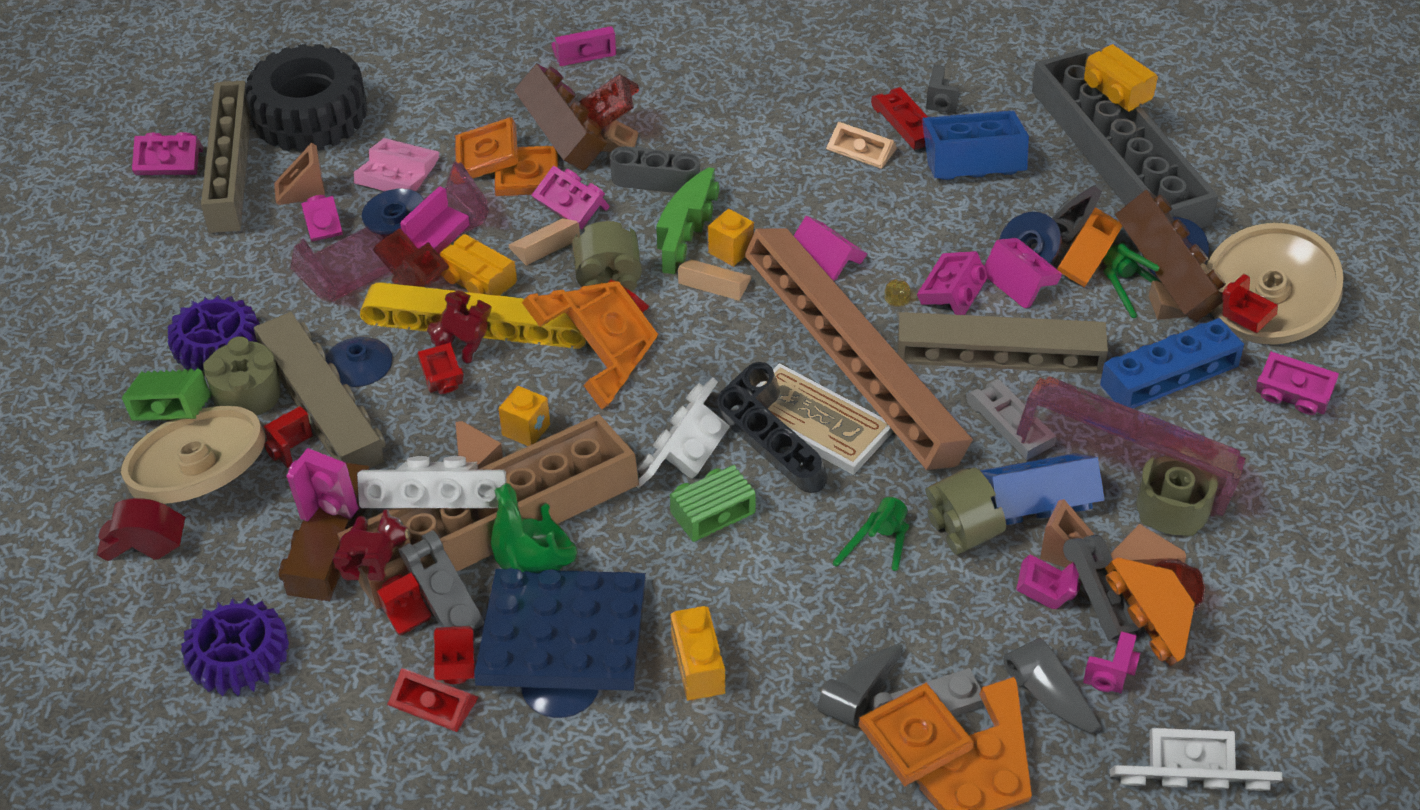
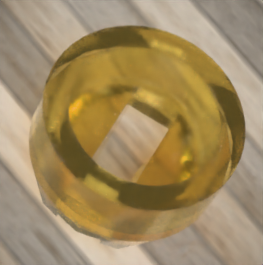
(902, 297)

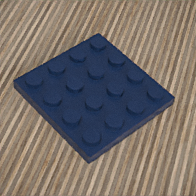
(562, 630)

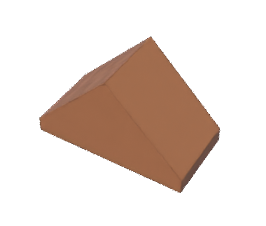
(301, 179)
(477, 445)
(1062, 526)
(1147, 547)

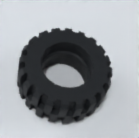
(306, 97)

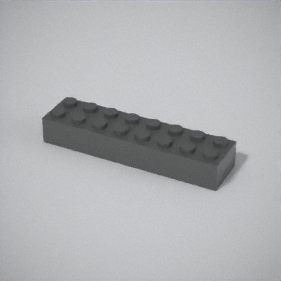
(1121, 144)

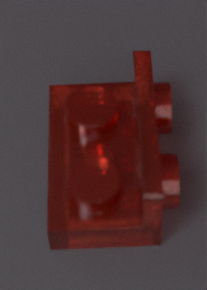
(610, 100)

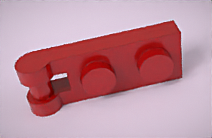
(902, 115)

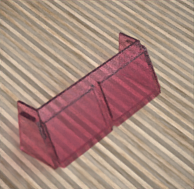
(353, 262)
(1139, 429)

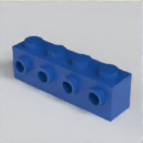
(1171, 364)

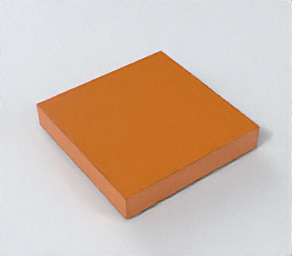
(488, 148)
(529, 172)
(915, 734)

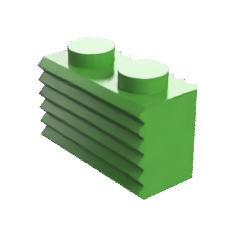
(166, 395)
(712, 502)

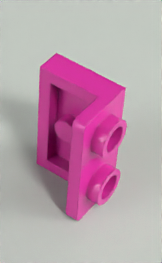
(1296, 383)

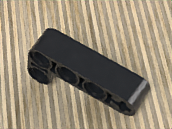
(776, 434)

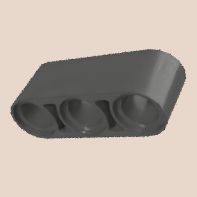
(652, 168)

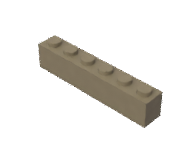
(226, 158)
(1002, 342)
(318, 390)

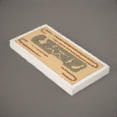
(827, 421)

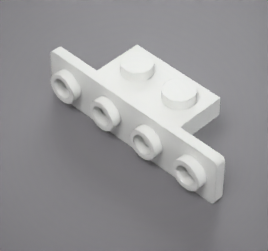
(690, 439)
(430, 485)
(1194, 756)

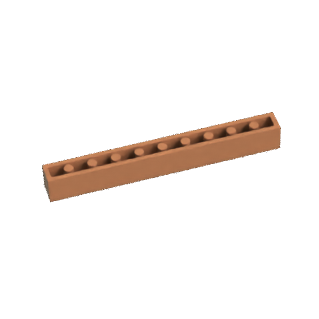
(859, 350)

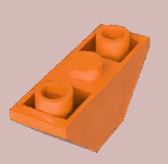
(1089, 247)
(1155, 603)

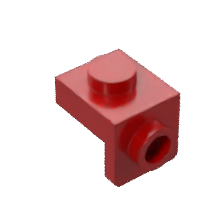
(1246, 306)
(440, 369)
(286, 433)
(403, 603)
(453, 654)

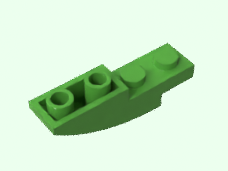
(685, 215)

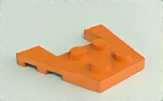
(608, 323)
(995, 769)

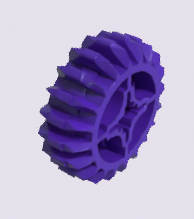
(207, 328)
(233, 636)

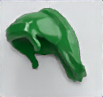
(528, 542)

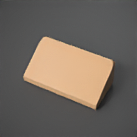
(861, 145)
(545, 240)
(713, 279)

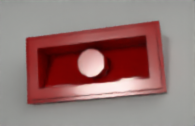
(431, 699)

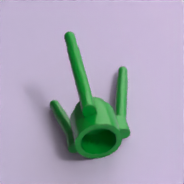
(1123, 263)
(885, 520)

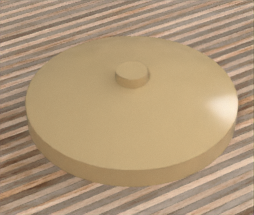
(1287, 268)
(193, 455)

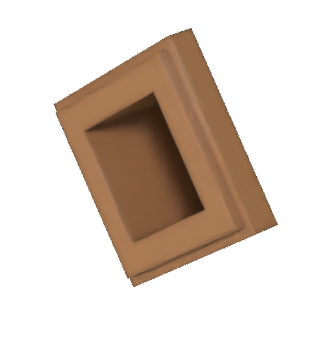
(619, 135)
(1163, 303)

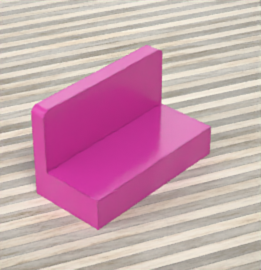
(584, 46)
(434, 222)
(827, 246)
(1019, 271)

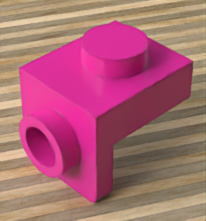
(321, 217)
(1047, 583)
(1110, 675)

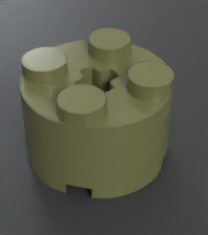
(605, 254)
(243, 376)
(1175, 496)
(965, 509)

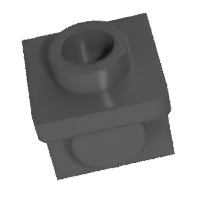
(940, 95)

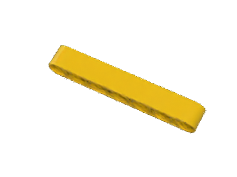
(419, 306)

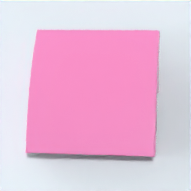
(396, 166)

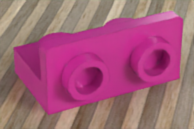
(166, 154)
(569, 197)
(954, 281)
(323, 483)

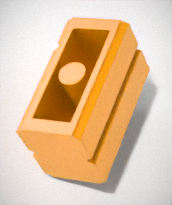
(1120, 77)
(478, 267)
(697, 653)

